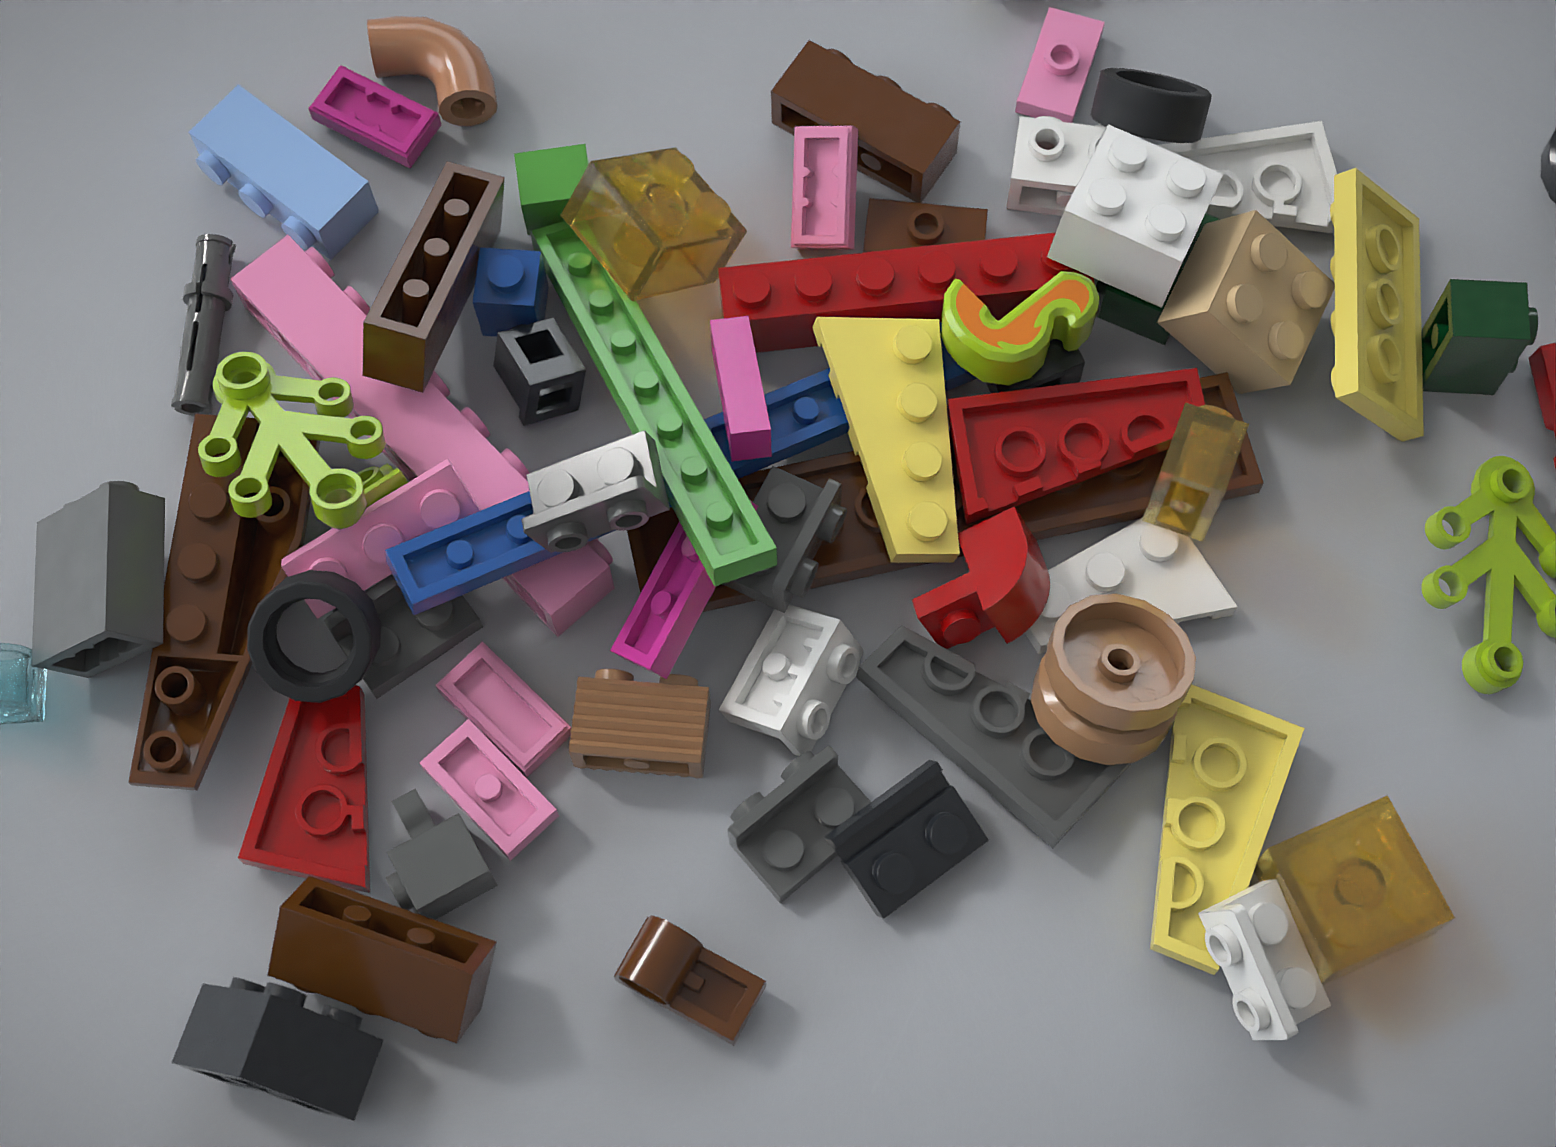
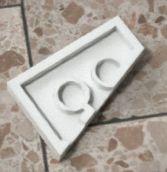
(1140, 564)

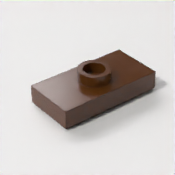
(914, 224)

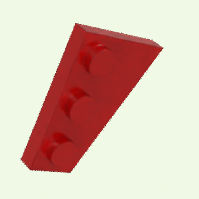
(315, 796)

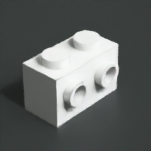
(1049, 163)

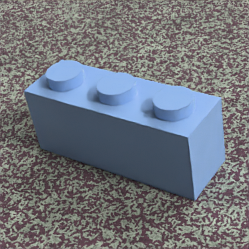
(283, 173)

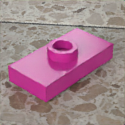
(375, 116)

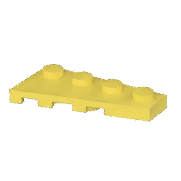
(899, 427)

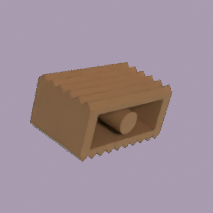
(640, 724)

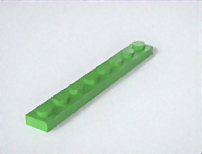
(654, 399)

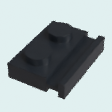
(906, 838)

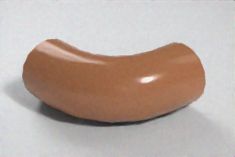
(443, 56)

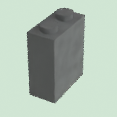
(99, 581)

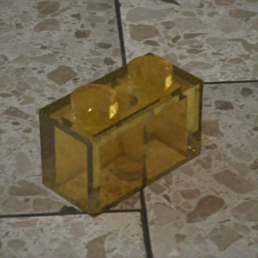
(1196, 470)

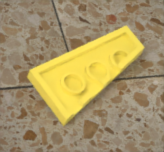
(1217, 811)

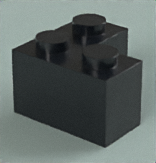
(278, 1047)

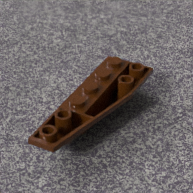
(211, 588)

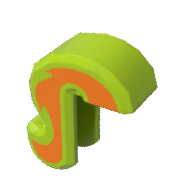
(1018, 342)

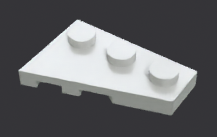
(1274, 170)

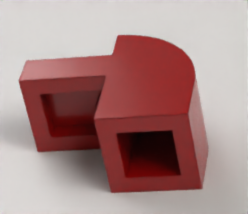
(1002, 590)

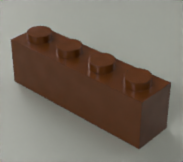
(432, 277)

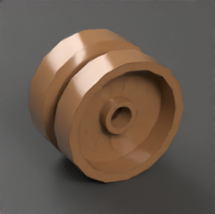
(1112, 679)

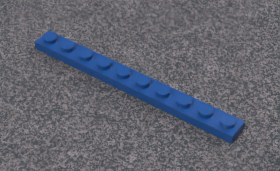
(493, 540)

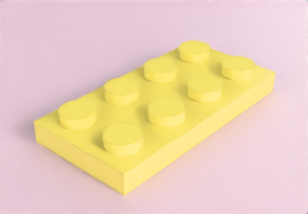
(1377, 306)

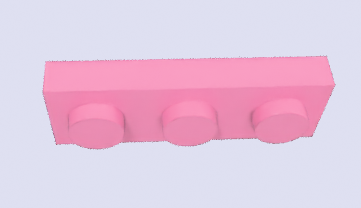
(406, 513)

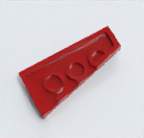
(1058, 435)

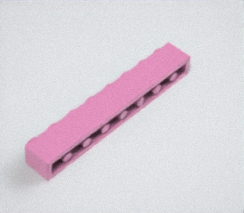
(323, 333)

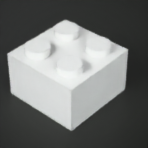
(1134, 215)

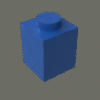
(509, 289)

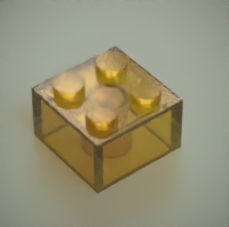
(653, 222)
(1356, 889)

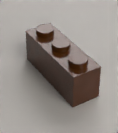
(899, 136)
(381, 959)

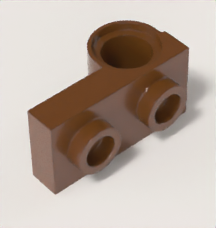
(689, 979)

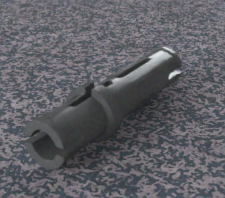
(207, 303)

